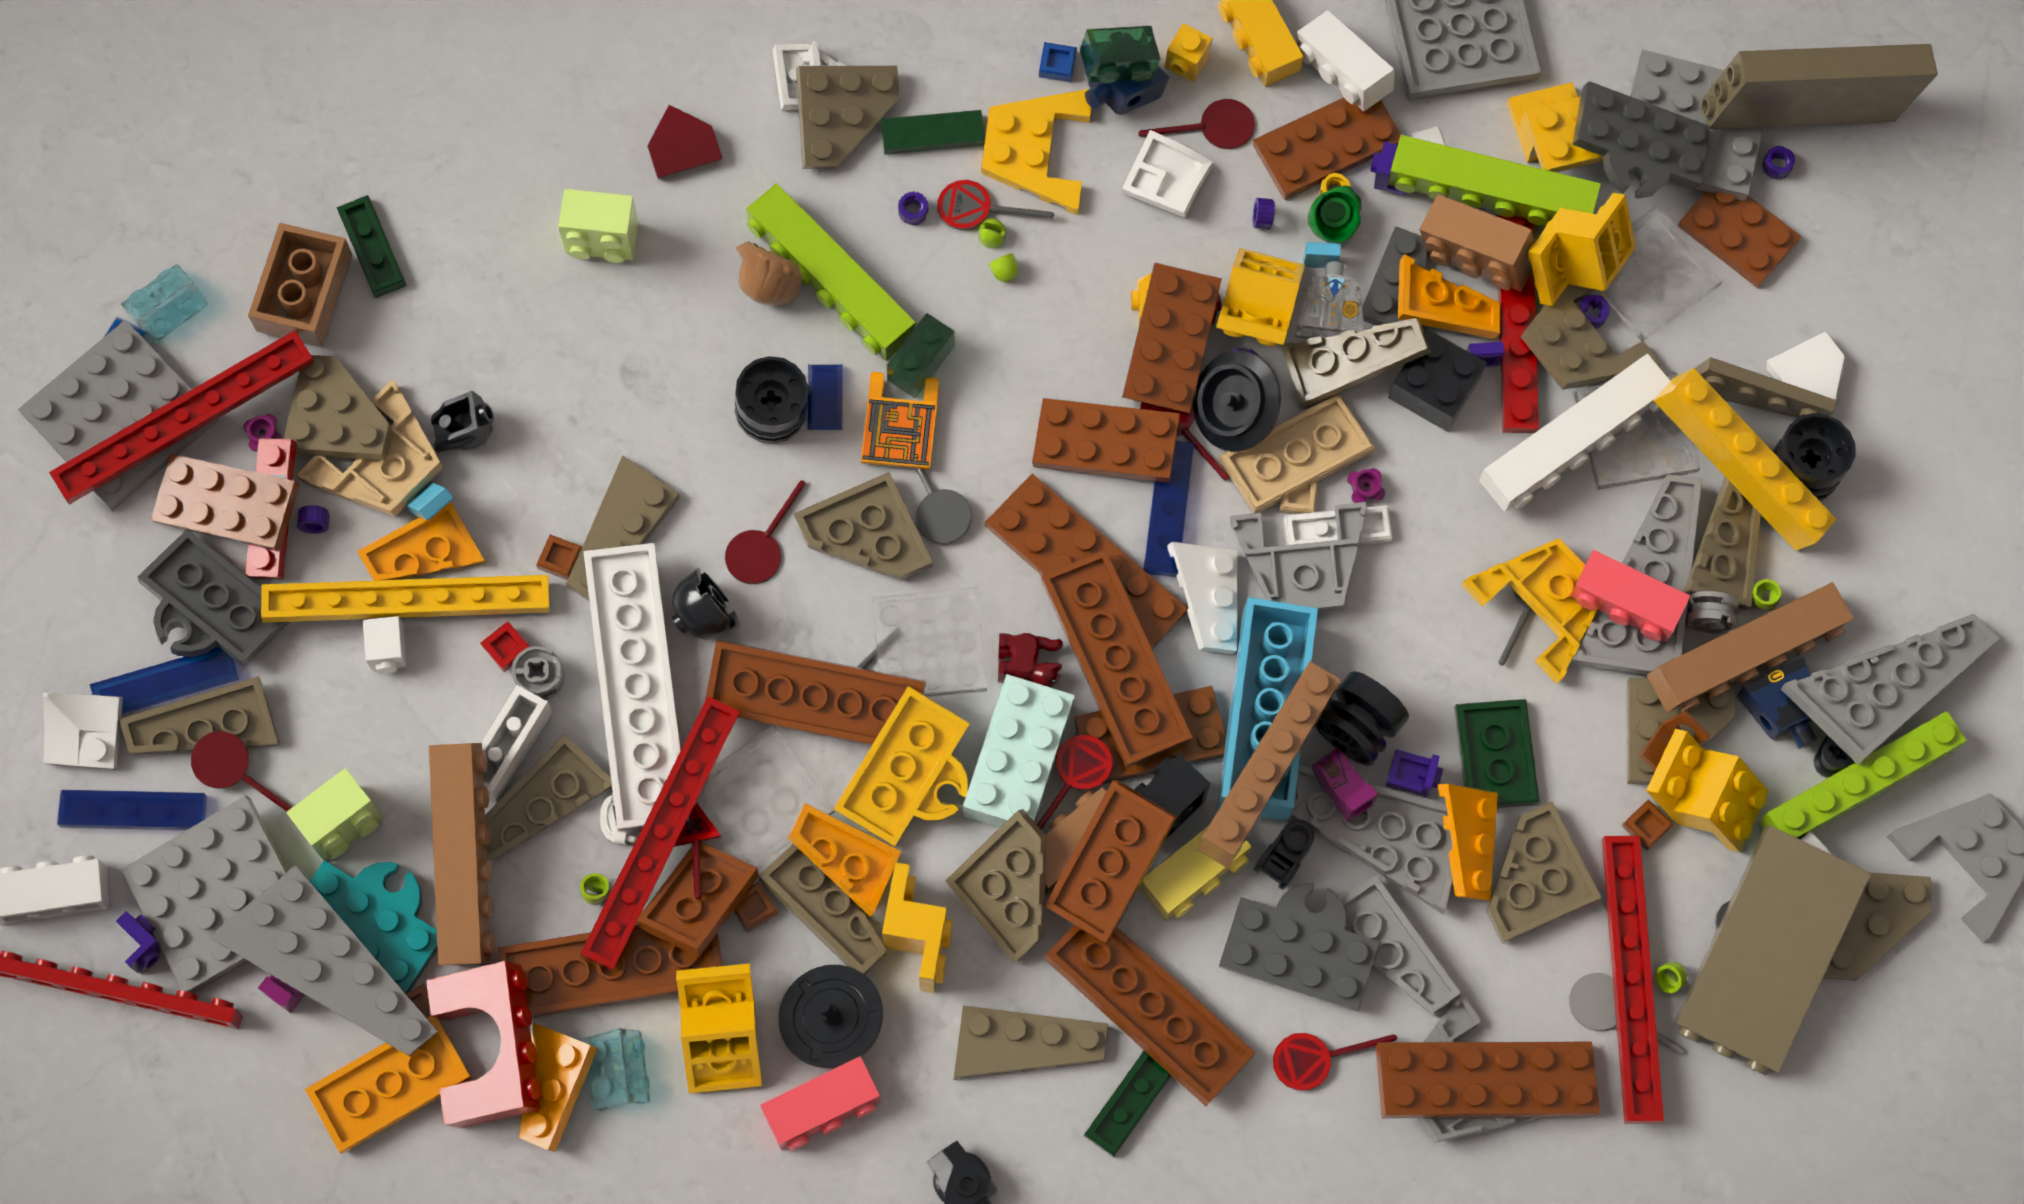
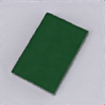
(1498, 750)

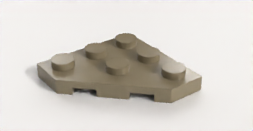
(840, 109)
(335, 415)
(867, 529)
(1647, 713)
(1539, 876)
(1007, 885)
(1882, 917)

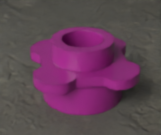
(256, 425)
(1367, 476)

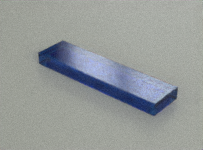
(1168, 514)
(169, 680)
(130, 809)

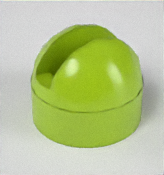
(991, 238)
(1004, 267)
(1775, 594)
(595, 883)
(1671, 981)

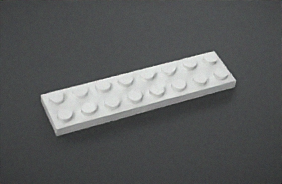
(633, 676)

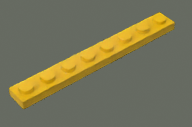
(404, 598)

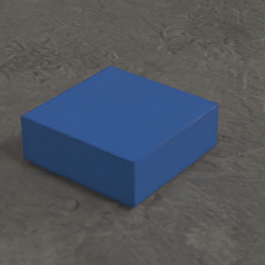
(1057, 62)

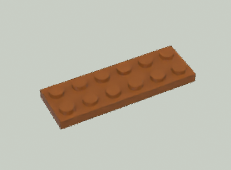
(1053, 535)
(1116, 658)
(805, 691)
(567, 982)
(1152, 1010)
(1487, 1079)

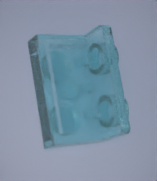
(165, 303)
(618, 1069)

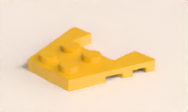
(1020, 145)
(1545, 582)

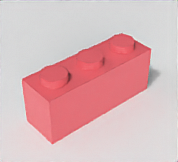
(1629, 597)
(821, 1104)

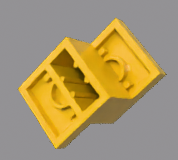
(1547, 126)
(1582, 249)
(1260, 297)
(1707, 790)
(916, 928)
(719, 1028)

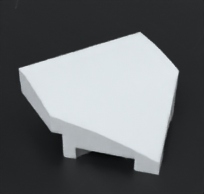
(787, 59)
(1811, 366)

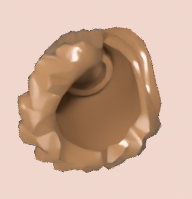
(768, 276)

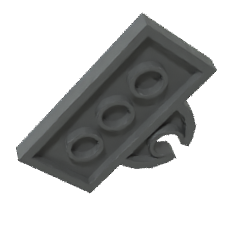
(1640, 140)
(208, 600)
(1301, 948)

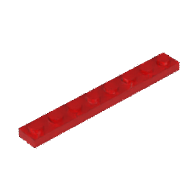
(1518, 363)
(181, 417)
(659, 833)
(1632, 980)
(116, 989)

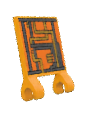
(899, 429)

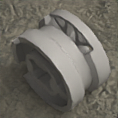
(1712, 612)
(538, 671)

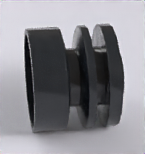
(774, 381)
(1817, 452)
(1362, 718)

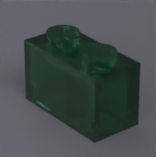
(1119, 54)
(920, 355)

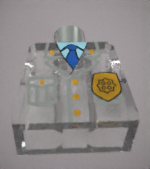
(1331, 305)

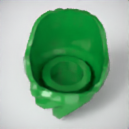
(1335, 215)

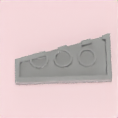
(1401, 950)

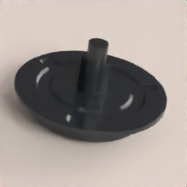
(1237, 401)
(830, 1016)

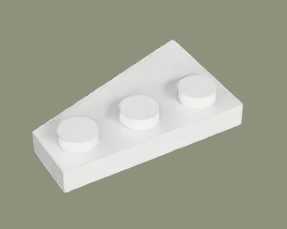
(1211, 594)

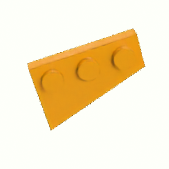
(1444, 304)
(422, 548)
(1472, 831)
(846, 855)
(561, 1071)

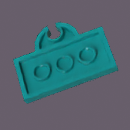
(381, 918)

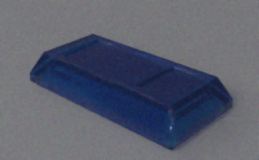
(825, 396)

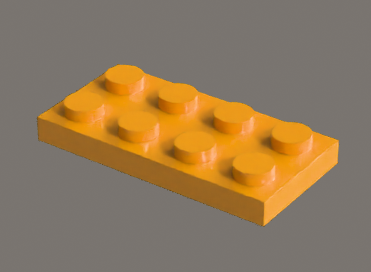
(385, 1088)

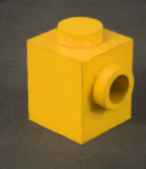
(1188, 52)

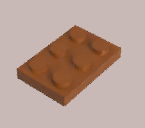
(1740, 234)
(691, 921)

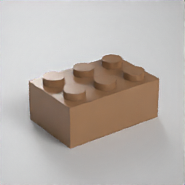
(1477, 243)
(300, 284)

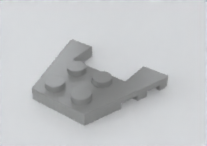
(1306, 572)
(1984, 843)
(1456, 1022)

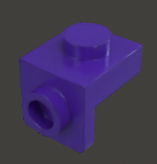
(1382, 166)
(1414, 773)
(141, 932)

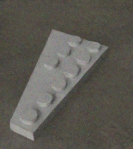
(1664, 552)
(1885, 688)
(1395, 837)
(312, 949)

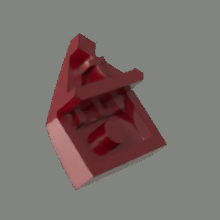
(682, 143)

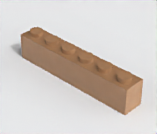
(1750, 647)
(1268, 765)
(461, 853)

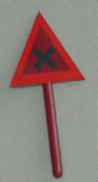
(697, 829)

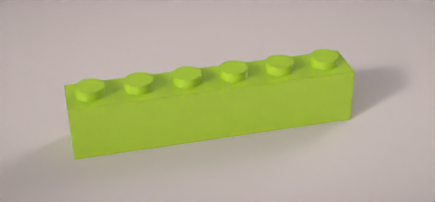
(1488, 181)
(830, 272)
(1868, 780)

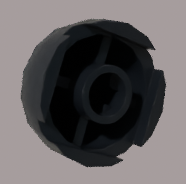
(702, 607)

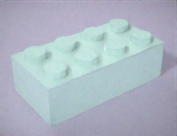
(1018, 752)

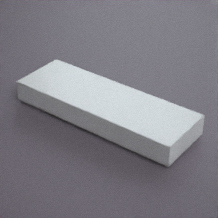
(1322, 527)

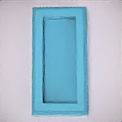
(429, 501)

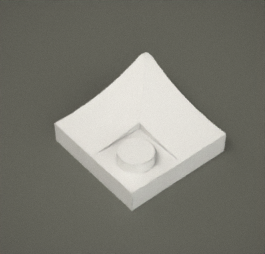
(1167, 174)
(81, 729)

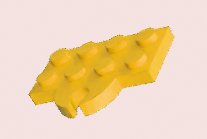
(907, 769)

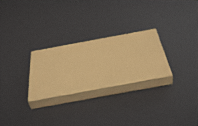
(1300, 448)

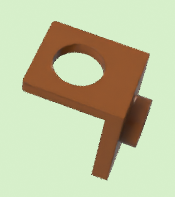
(1657, 744)

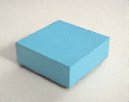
(1318, 254)

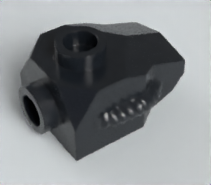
(462, 423)
(961, 1176)

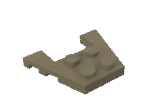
(1573, 347)

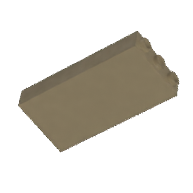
(1818, 86)
(1771, 950)

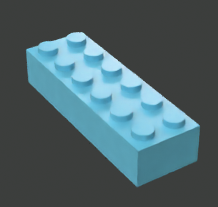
(1271, 656)

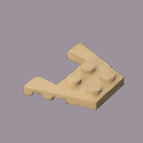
(380, 483)

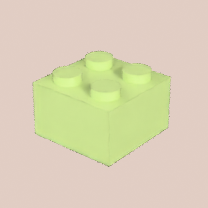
(598, 225)
(335, 815)

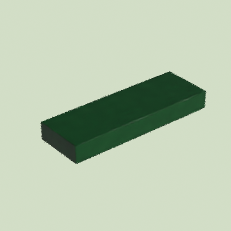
(932, 132)
(371, 246)
(1127, 1104)

